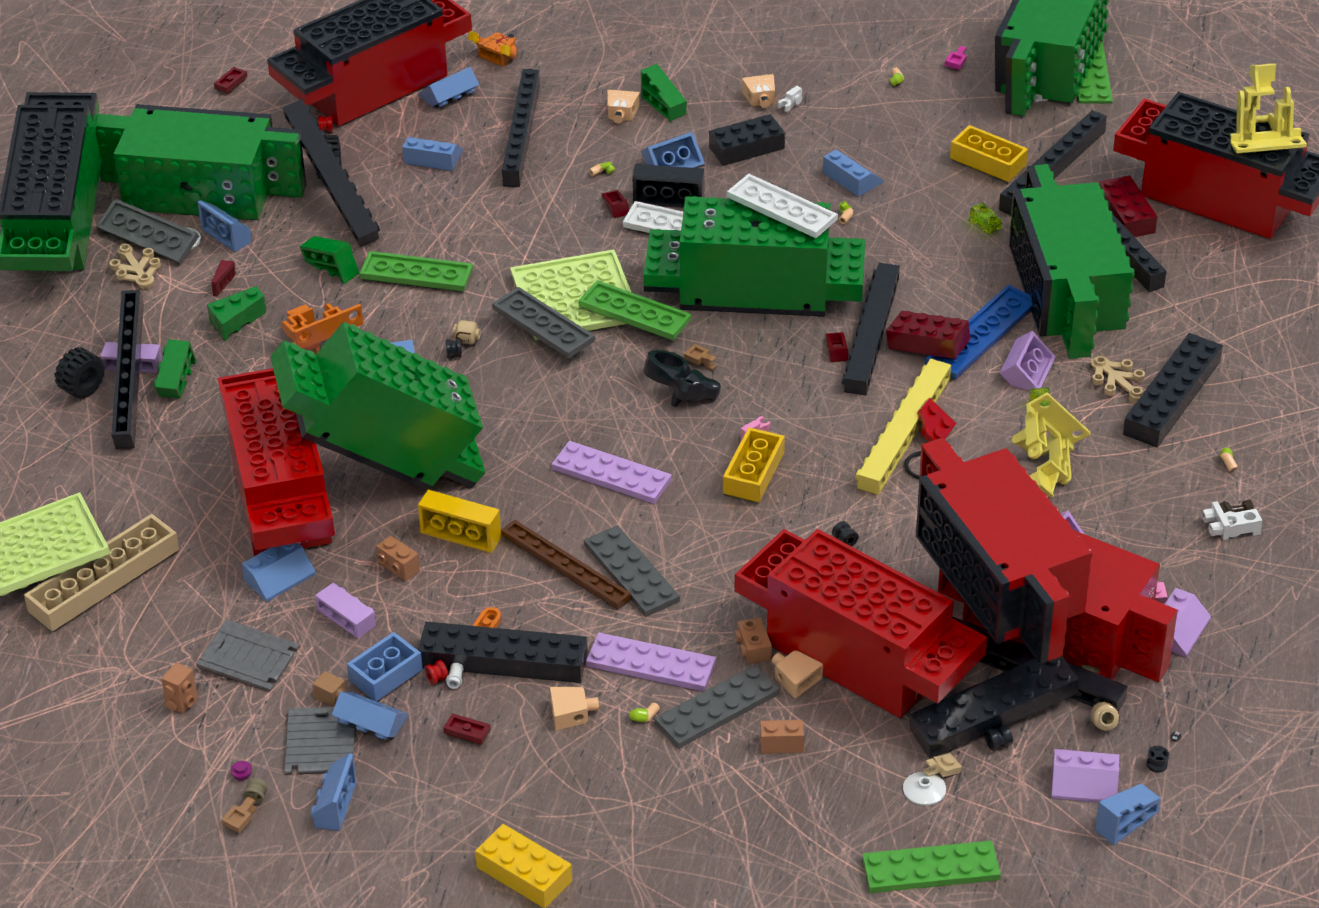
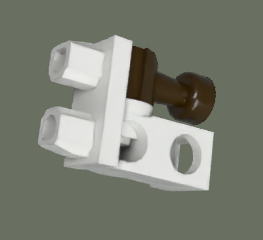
(1232, 520)

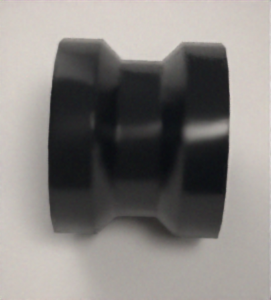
(453, 348)
(1157, 759)

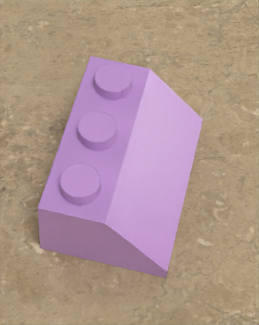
(1027, 362)
(1190, 620)
(1084, 775)

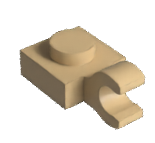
(942, 764)

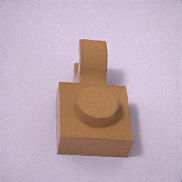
(698, 355)
(239, 817)

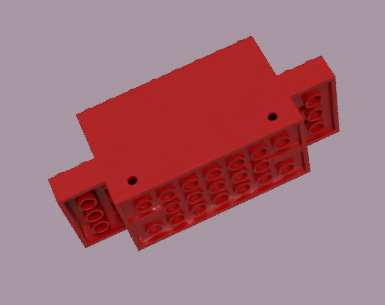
(274, 466)
(1120, 618)
(859, 620)

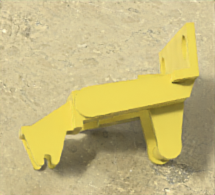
(1280, 122)
(1033, 440)

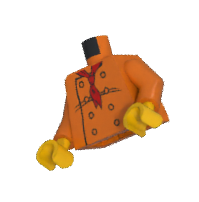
(495, 48)

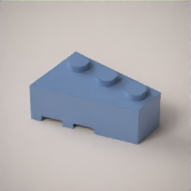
(1125, 812)

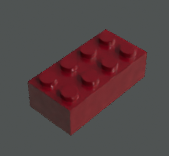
(1129, 205)
(928, 334)

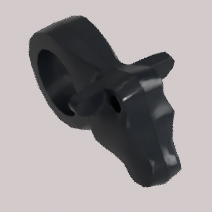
(675, 371)

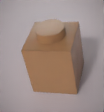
(328, 687)

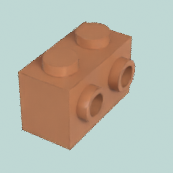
(398, 558)
(753, 641)
(179, 688)
(782, 736)

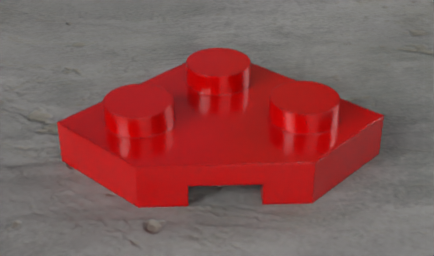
(934, 421)

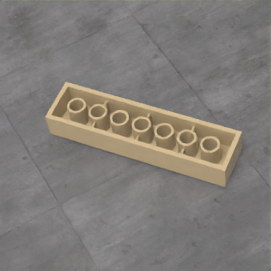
(83, 586)

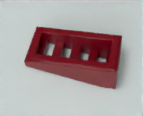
(616, 203)
(223, 275)
(837, 347)

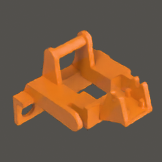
(309, 333)

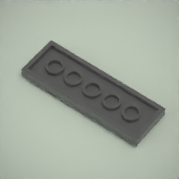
(147, 231)
(543, 322)
(632, 570)
(716, 706)

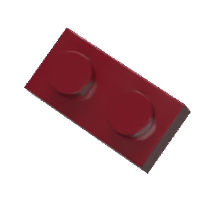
(230, 80)
(467, 729)

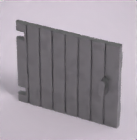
(247, 655)
(316, 740)

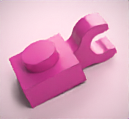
(956, 59)

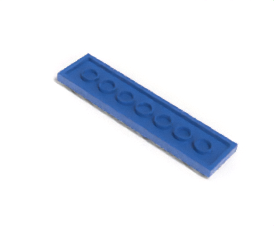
(989, 327)

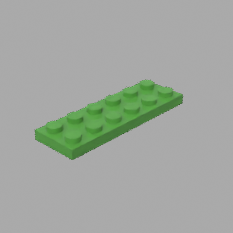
(1097, 85)
(416, 271)
(635, 310)
(931, 866)

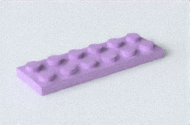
(611, 472)
(651, 661)

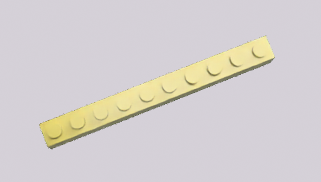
(902, 428)

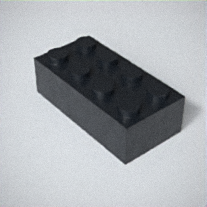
(746, 139)
(666, 184)

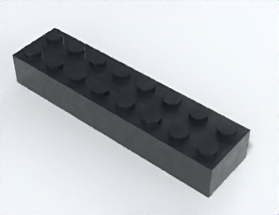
(1172, 390)
(505, 651)
(992, 704)

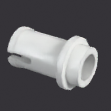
(454, 678)

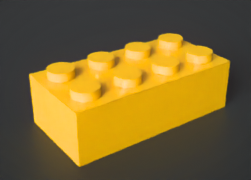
(989, 153)
(753, 464)
(459, 521)
(523, 865)

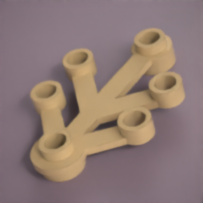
(143, 279)
(1101, 364)

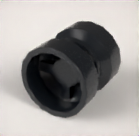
(844, 533)
(998, 737)

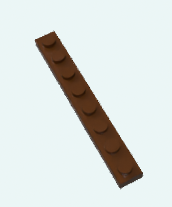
(566, 564)

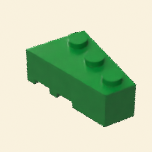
(661, 93)
(332, 256)
(236, 310)
(174, 368)

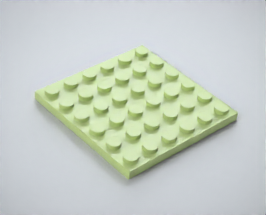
(566, 280)
(48, 542)

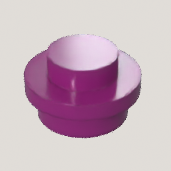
(241, 770)

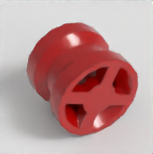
(325, 123)
(436, 672)

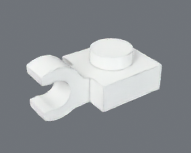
(792, 99)

